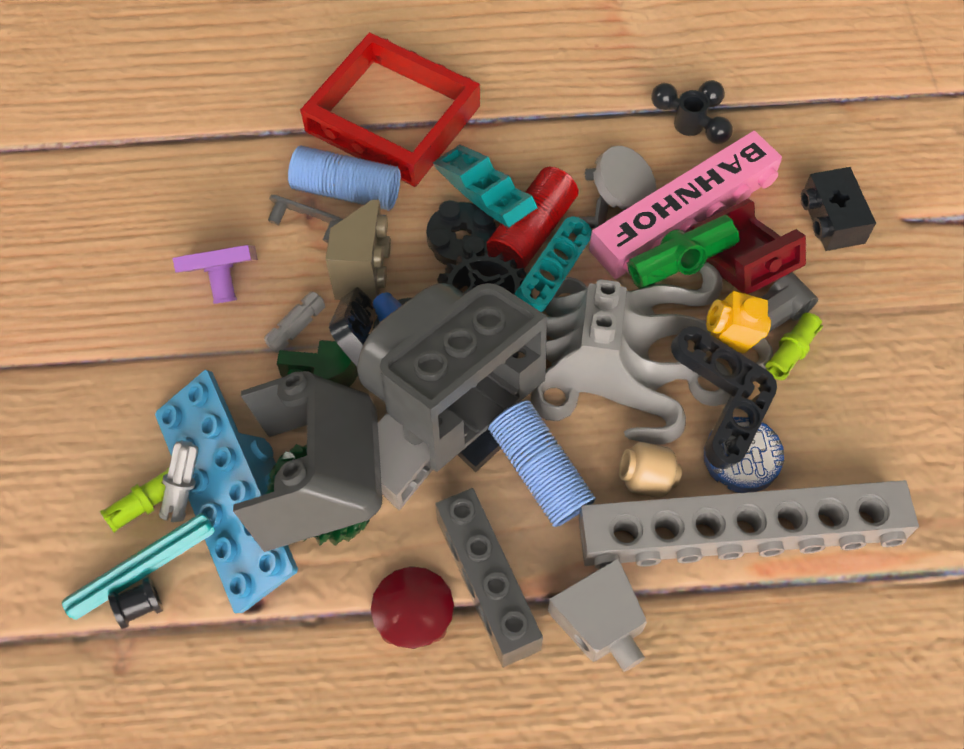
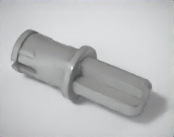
(179, 481)

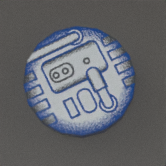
(758, 467)

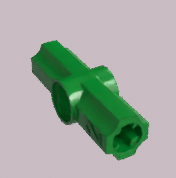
(683, 251)

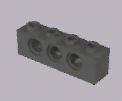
(488, 577)

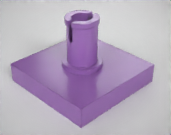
(218, 266)

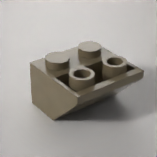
(358, 252)

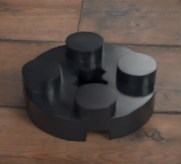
(455, 217)

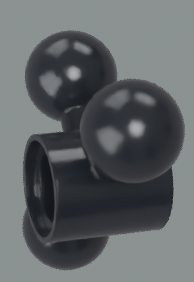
(693, 109)

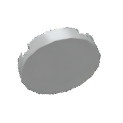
(623, 177)

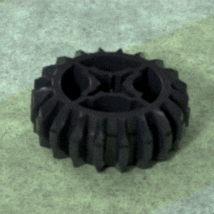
(483, 270)

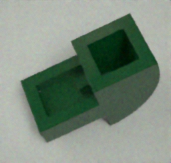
(328, 363)

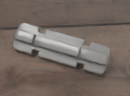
(294, 322)

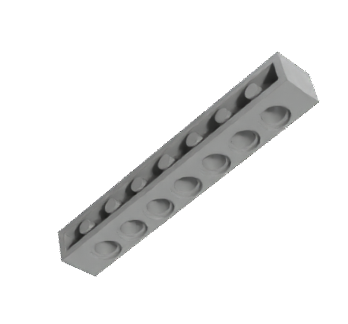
(885, 502)

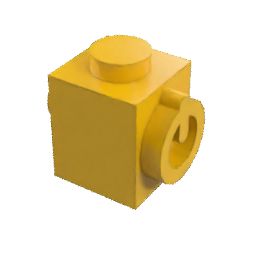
(739, 320)

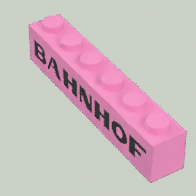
(690, 198)

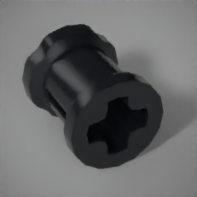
(135, 602)

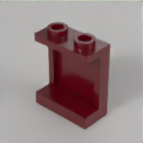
(761, 253)

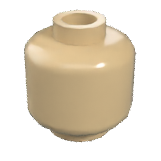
(650, 469)

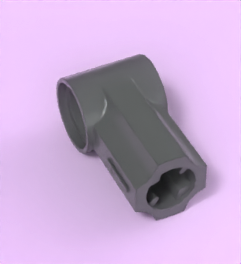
(788, 300)

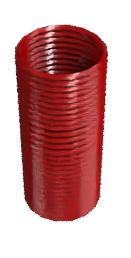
(553, 194)

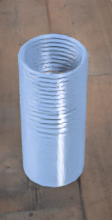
(352, 177)
(549, 471)

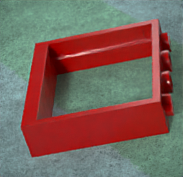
(364, 144)

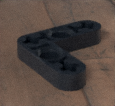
(352, 322)
(738, 385)

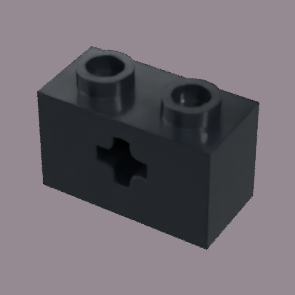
(837, 209)

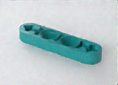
(554, 264)

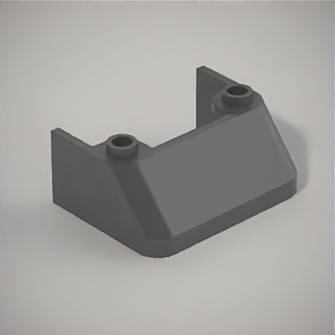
(337, 478)

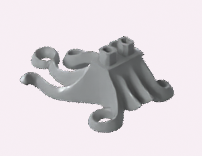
(604, 347)

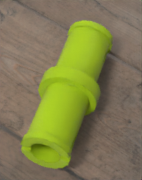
(794, 346)
(131, 506)

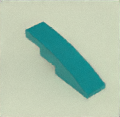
(485, 186)

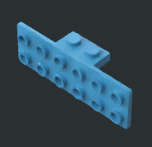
(226, 472)

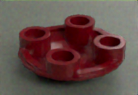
(412, 607)

